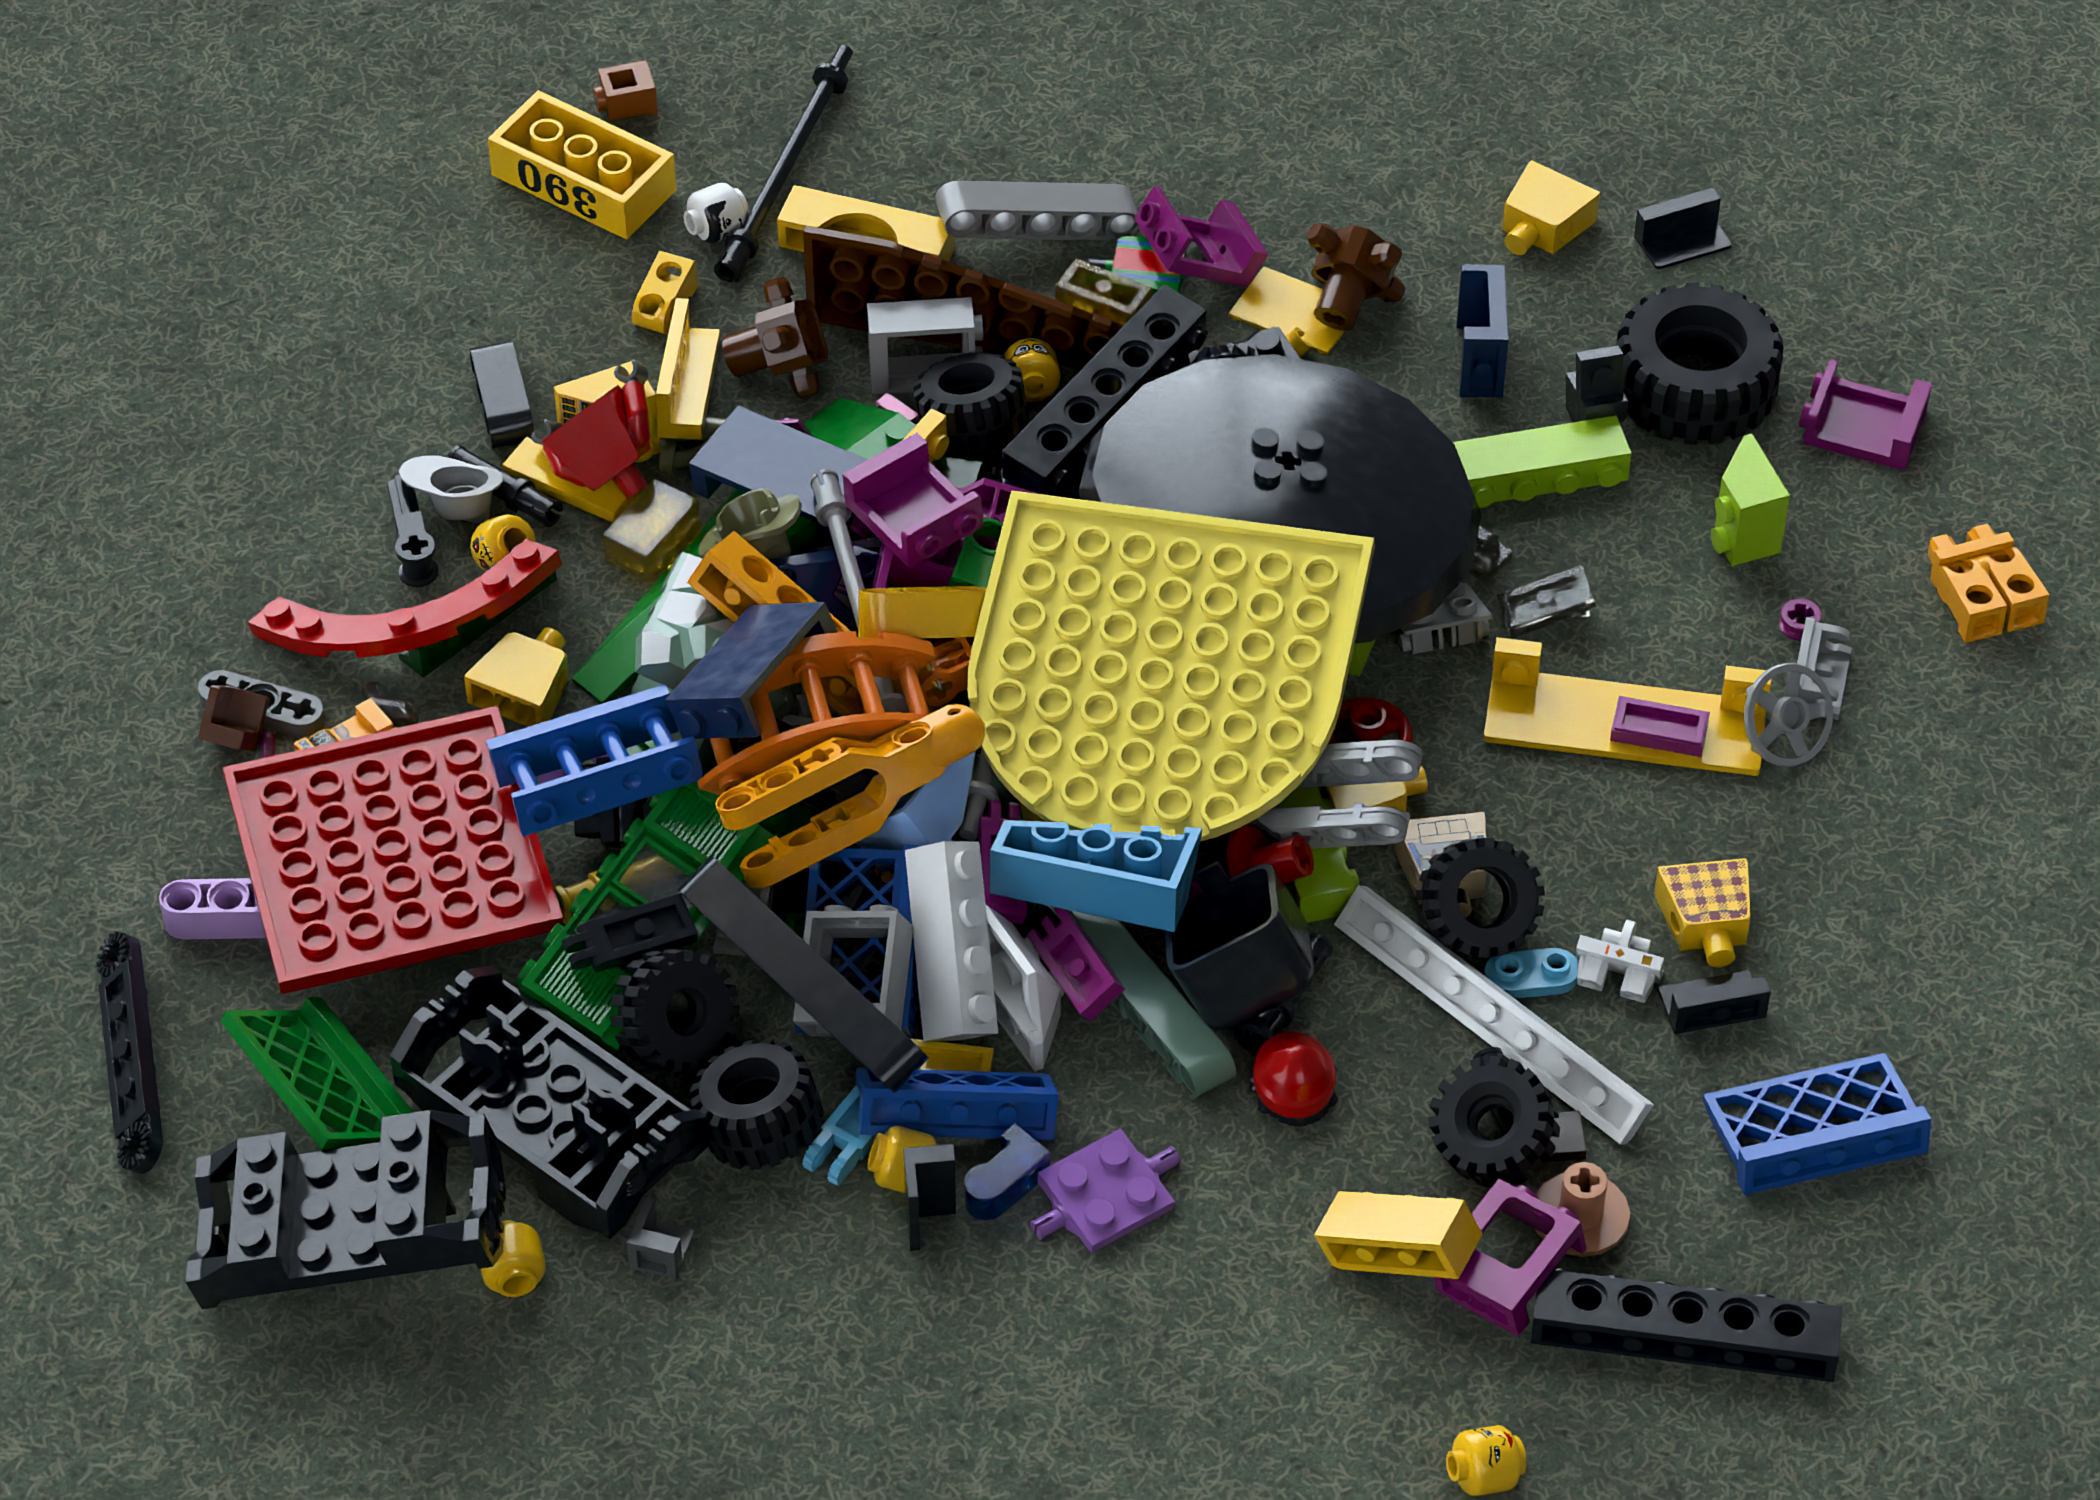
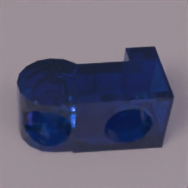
(1007, 1177)

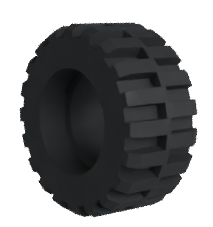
(1709, 325)

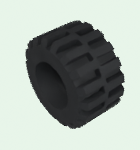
(980, 400)
(1518, 889)
(758, 1104)

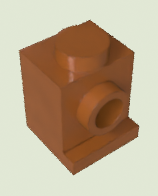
(626, 91)

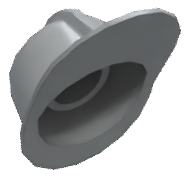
(454, 486)

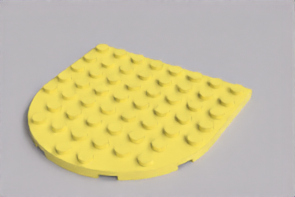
(1161, 661)

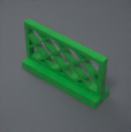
(329, 1057)

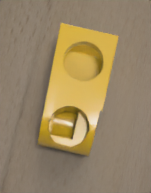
(660, 289)

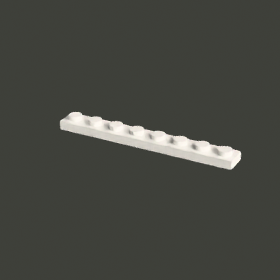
(1494, 1014)

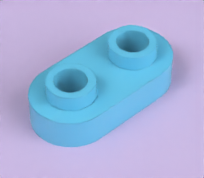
(1533, 972)

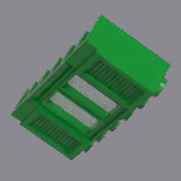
(652, 866)

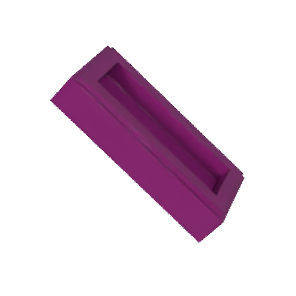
(1660, 726)

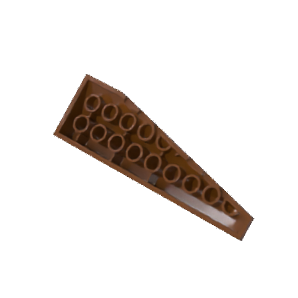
(855, 270)

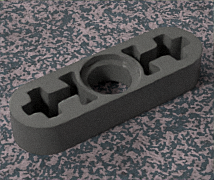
(276, 717)

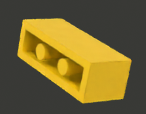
(1398, 1234)

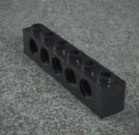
(1140, 352)
(1705, 1342)

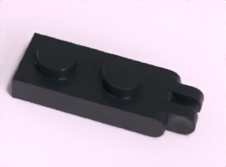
(631, 932)

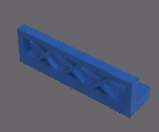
(960, 1104)

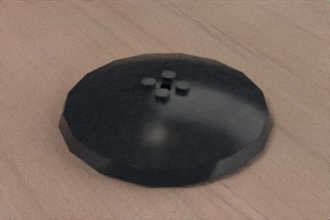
(1300, 451)

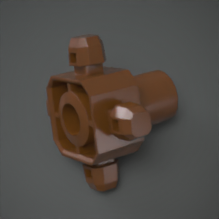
(1354, 268)
(783, 340)

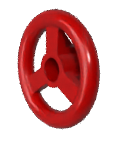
(1370, 722)

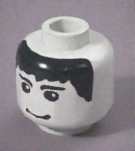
(715, 212)

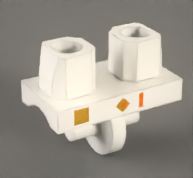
(1621, 954)

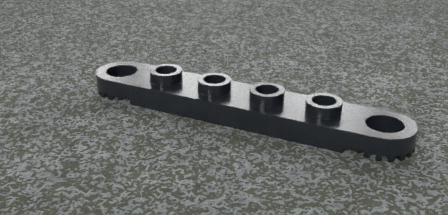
(129, 1053)

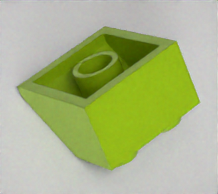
(1750, 507)

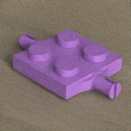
(1105, 1191)

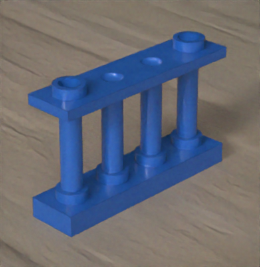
(585, 736)

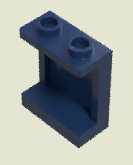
(1485, 334)

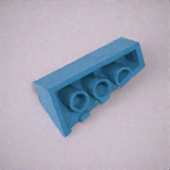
(1097, 870)

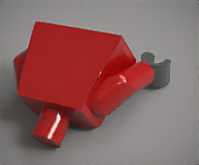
(603, 437)

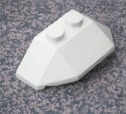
(1023, 991)

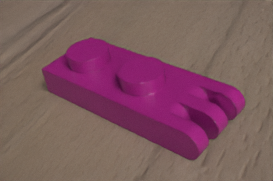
(1076, 964)

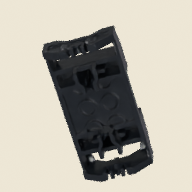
(552, 1098)
(343, 1209)

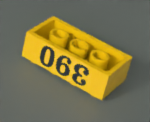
(582, 164)

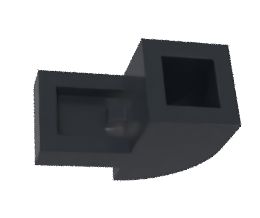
(1597, 385)

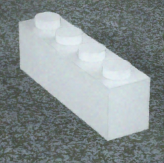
(951, 941)

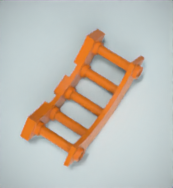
(818, 657)

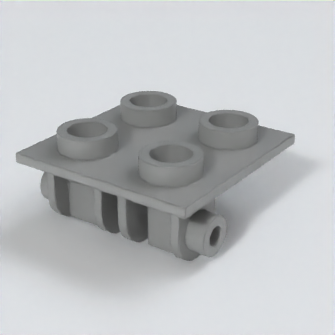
(1460, 615)

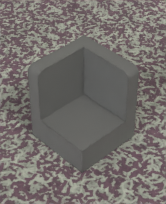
(657, 1244)

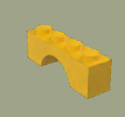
(860, 217)

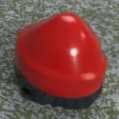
(1294, 1079)

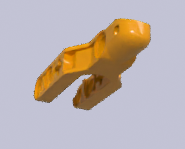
(903, 759)

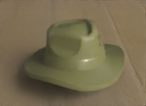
(758, 520)

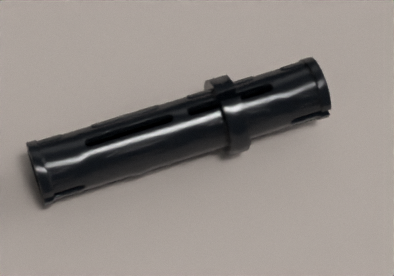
(515, 492)

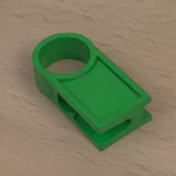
(974, 560)

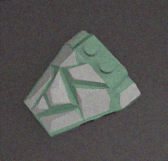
(683, 631)

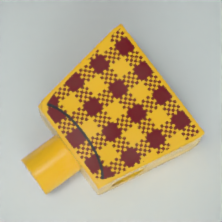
(1706, 906)

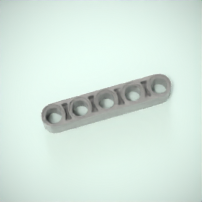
(1036, 210)

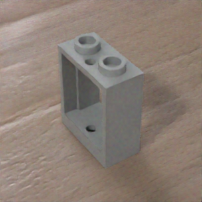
(916, 319)
(878, 922)

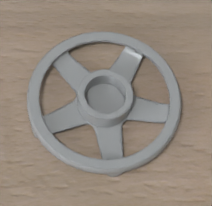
(1788, 714)

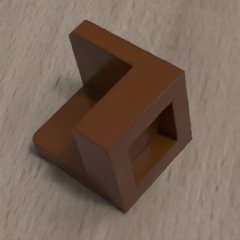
(233, 717)

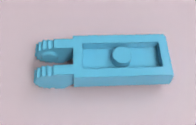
(842, 1132)

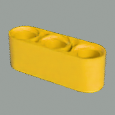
(920, 611)

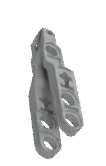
(1357, 826)

